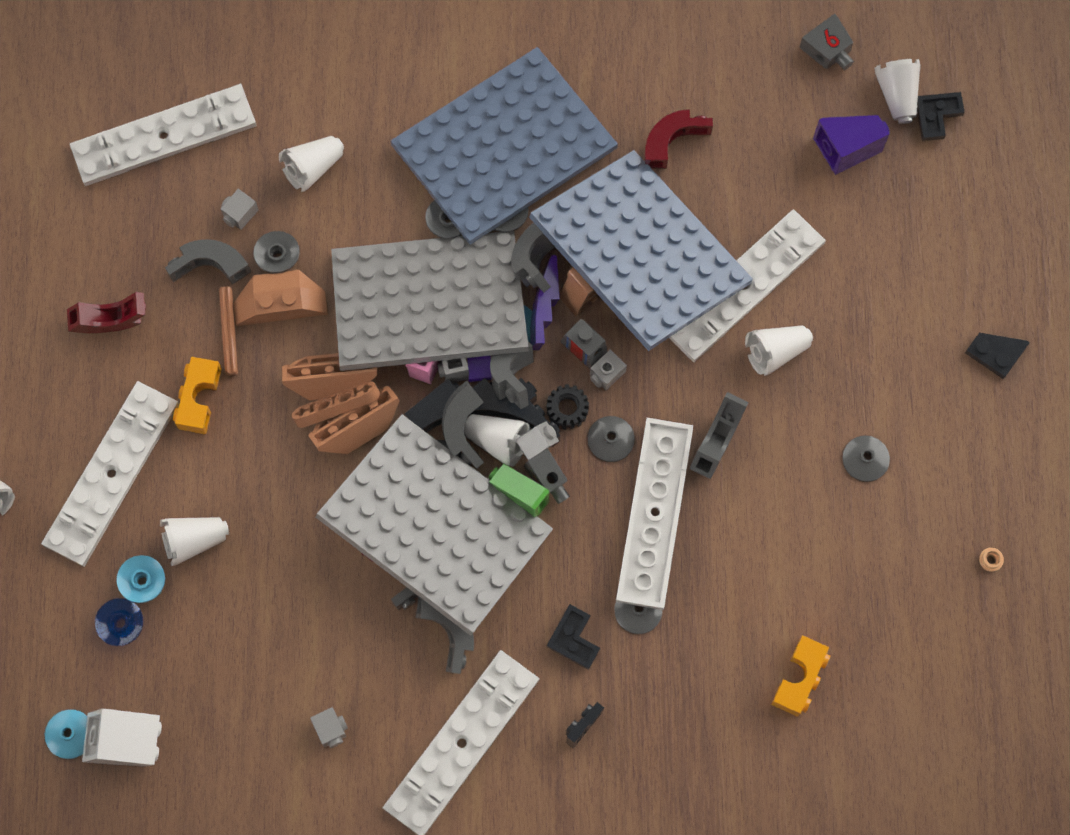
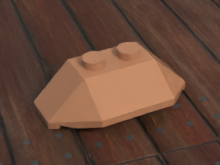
(279, 298)
(321, 376)
(356, 427)

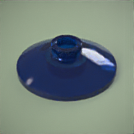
(111, 613)

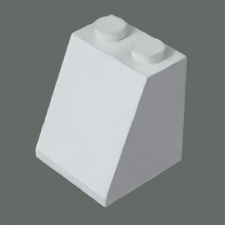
(121, 738)

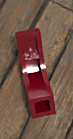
(669, 129)
(106, 317)

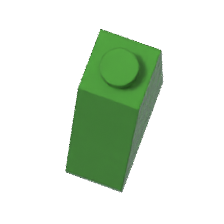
(520, 489)

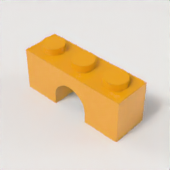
(199, 375)
(794, 696)

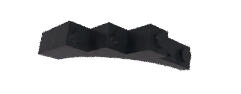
(429, 411)

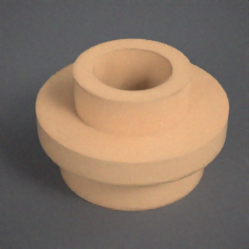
(996, 554)

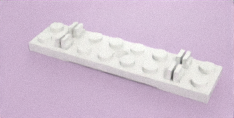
(140, 141)
(769, 265)
(99, 496)
(651, 537)
(443, 763)

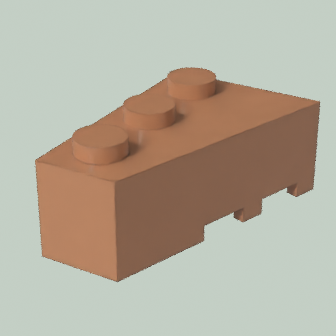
(576, 292)

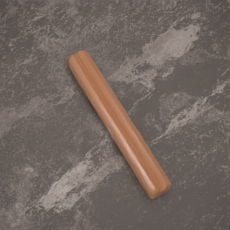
(228, 330)

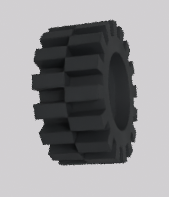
(567, 393)

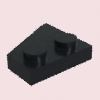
(996, 352)

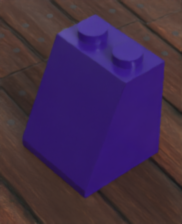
(850, 139)

